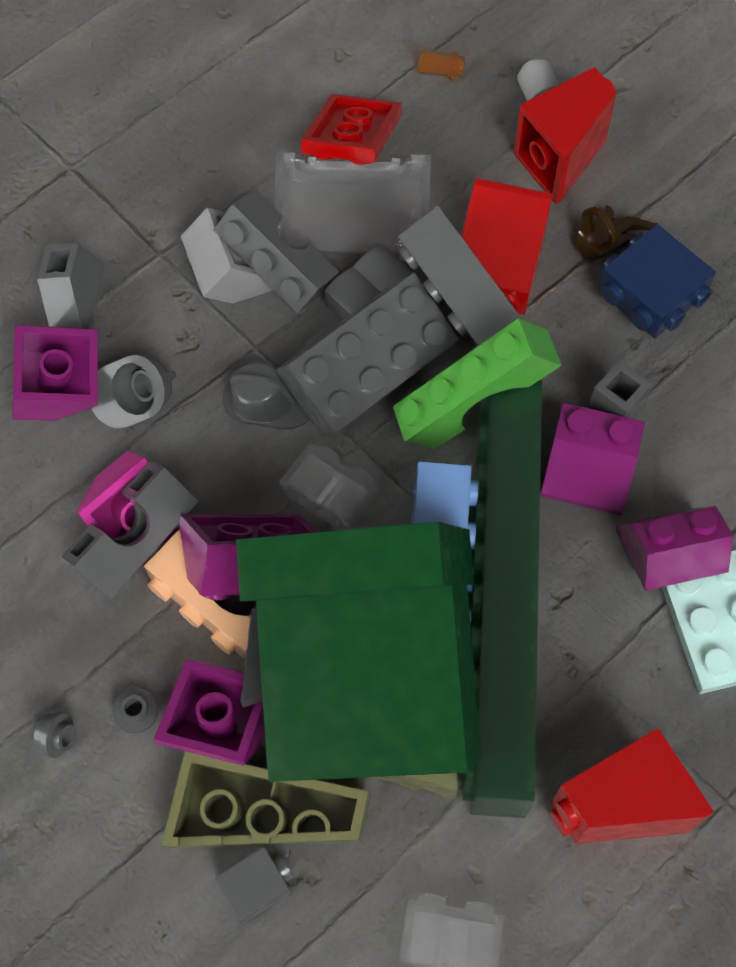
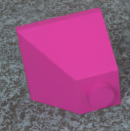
(106, 505)

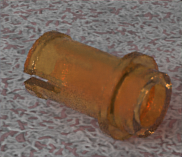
(442, 64)

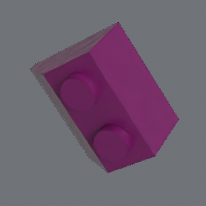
(54, 372)
(592, 459)
(677, 546)
(208, 715)

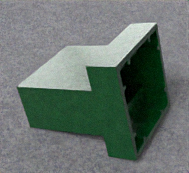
(365, 650)

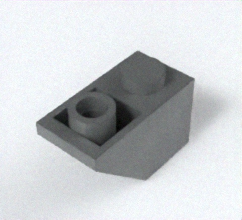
(69, 285)

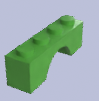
(506, 361)

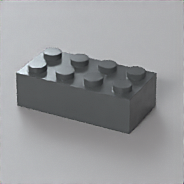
(456, 277)
(367, 355)

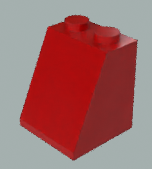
(564, 130)
(507, 235)
(631, 796)

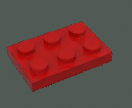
(351, 129)

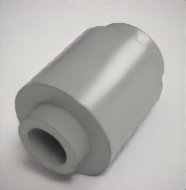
(536, 78)

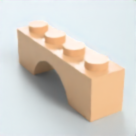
(170, 579)

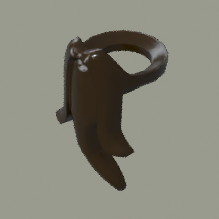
(603, 235)

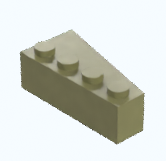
(237, 806)

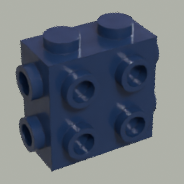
(656, 281)

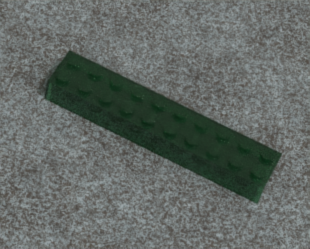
(506, 602)

